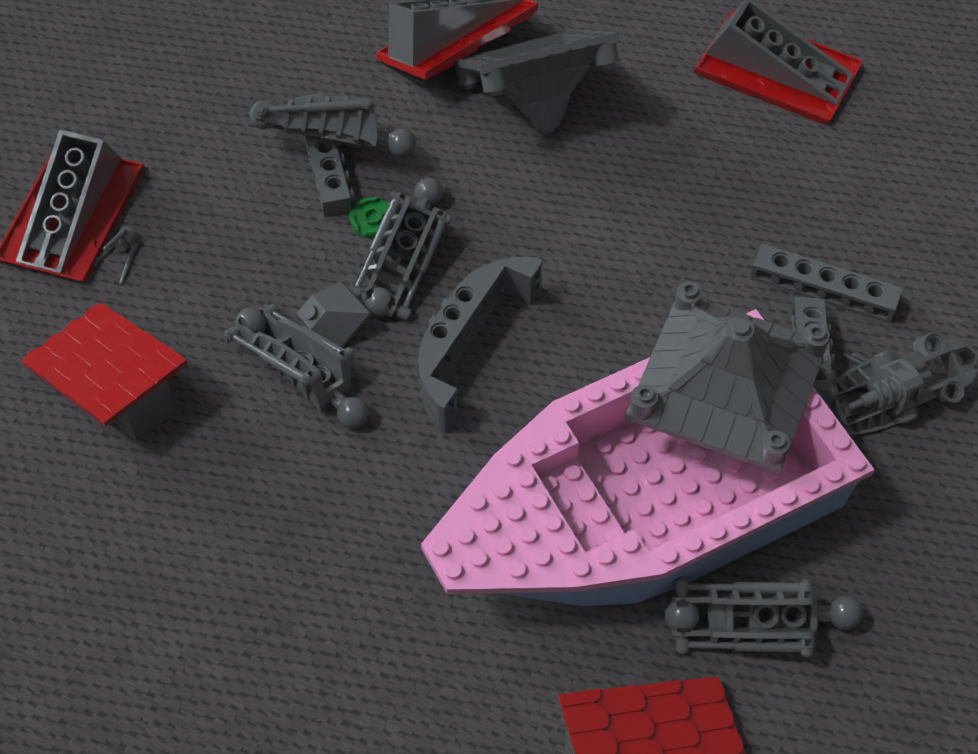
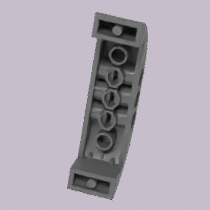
(460, 321)

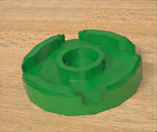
(368, 225)

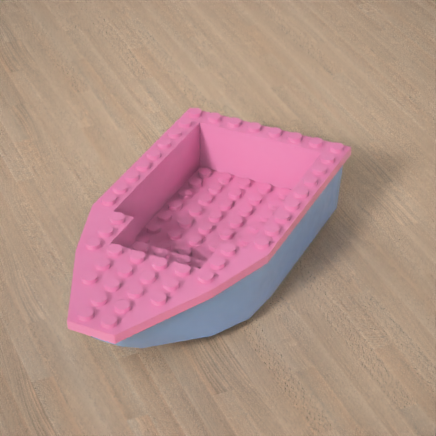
(619, 512)

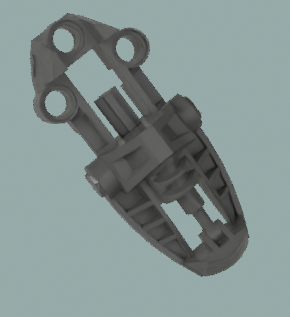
(899, 388)

